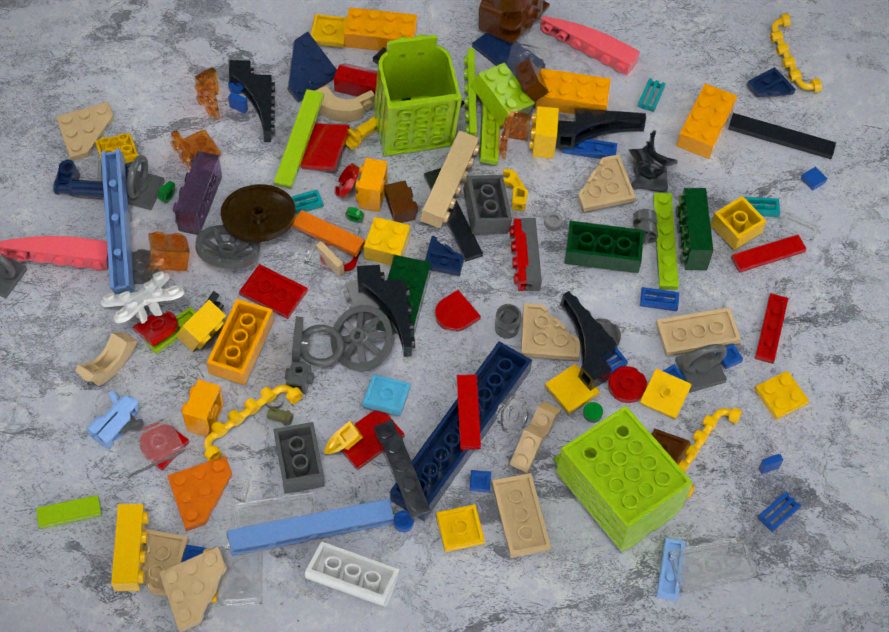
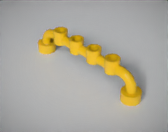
(789, 61)
(251, 407)
(702, 435)

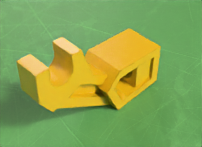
(516, 184)

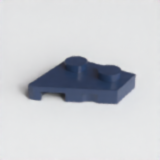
(770, 84)
(443, 258)

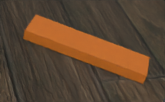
(328, 233)

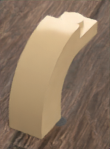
(345, 109)
(110, 360)

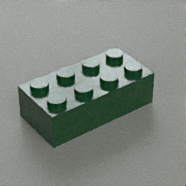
(694, 229)
(604, 246)
(416, 276)

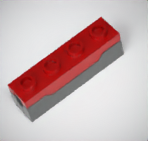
(526, 252)

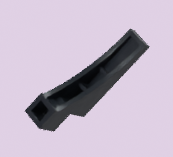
(258, 91)
(594, 123)
(392, 299)
(594, 342)
(401, 468)

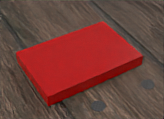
(325, 147)
(273, 291)
(368, 446)

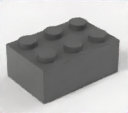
(487, 204)
(299, 457)

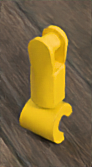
(364, 130)

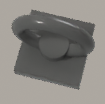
(141, 185)
(10, 275)
(301, 343)
(703, 367)

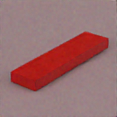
(768, 253)
(771, 328)
(468, 412)

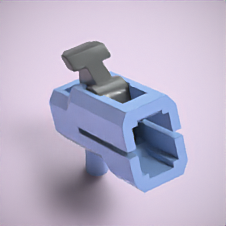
(115, 421)

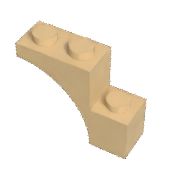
(534, 436)

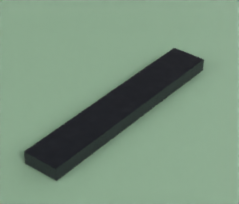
(782, 136)
(458, 225)

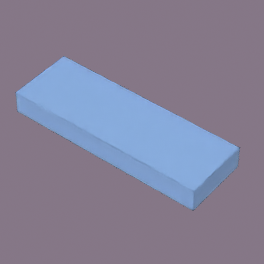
(667, 582)

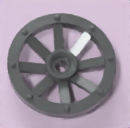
(226, 250)
(365, 338)

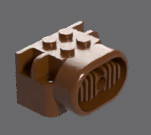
(509, 17)

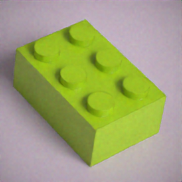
(501, 92)

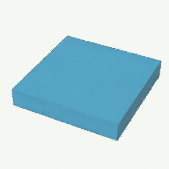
(386, 395)

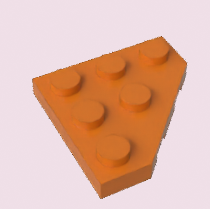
(199, 490)

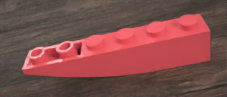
(593, 43)
(58, 251)

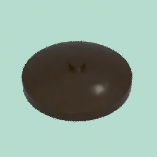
(258, 213)

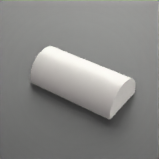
(352, 574)

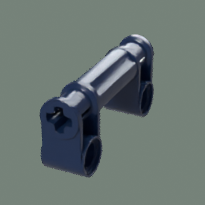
(68, 182)

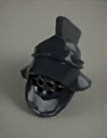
(651, 167)

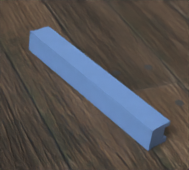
(117, 222)
(309, 527)

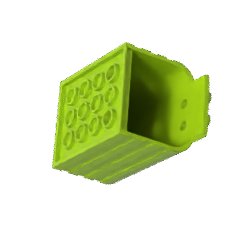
(425, 74)
(623, 478)

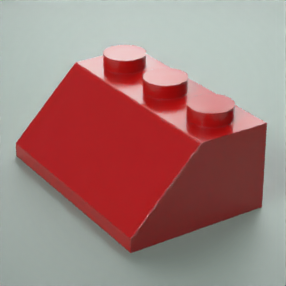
(354, 80)

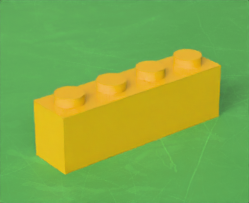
(128, 547)

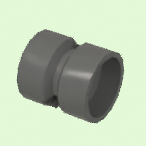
(507, 321)

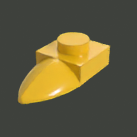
(343, 438)

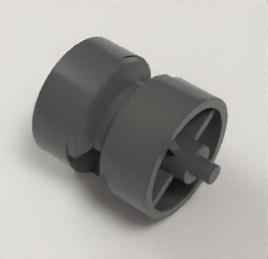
(646, 220)

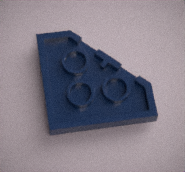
(308, 67)

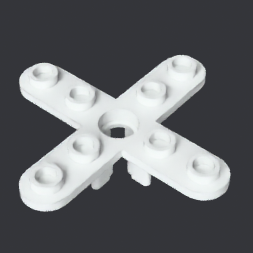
(148, 295)

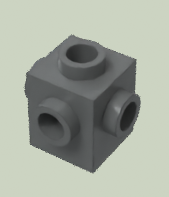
(299, 376)

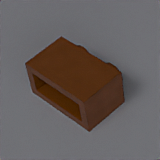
(531, 79)
(400, 202)

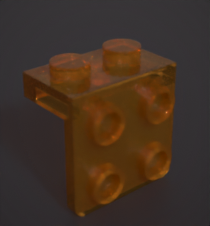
(207, 89)
(515, 127)
(188, 147)
(168, 251)

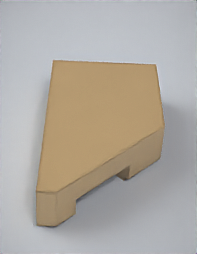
(331, 259)

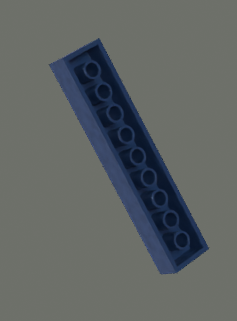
(441, 456)

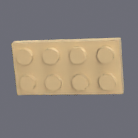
(696, 330)
(521, 515)

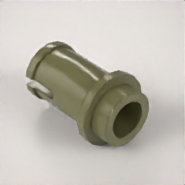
(285, 417)

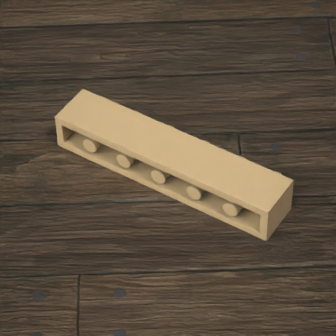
(449, 180)

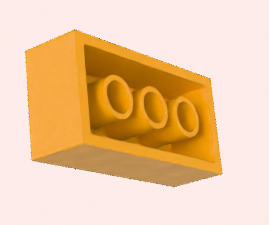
(375, 28)
(574, 91)
(706, 121)
(240, 341)

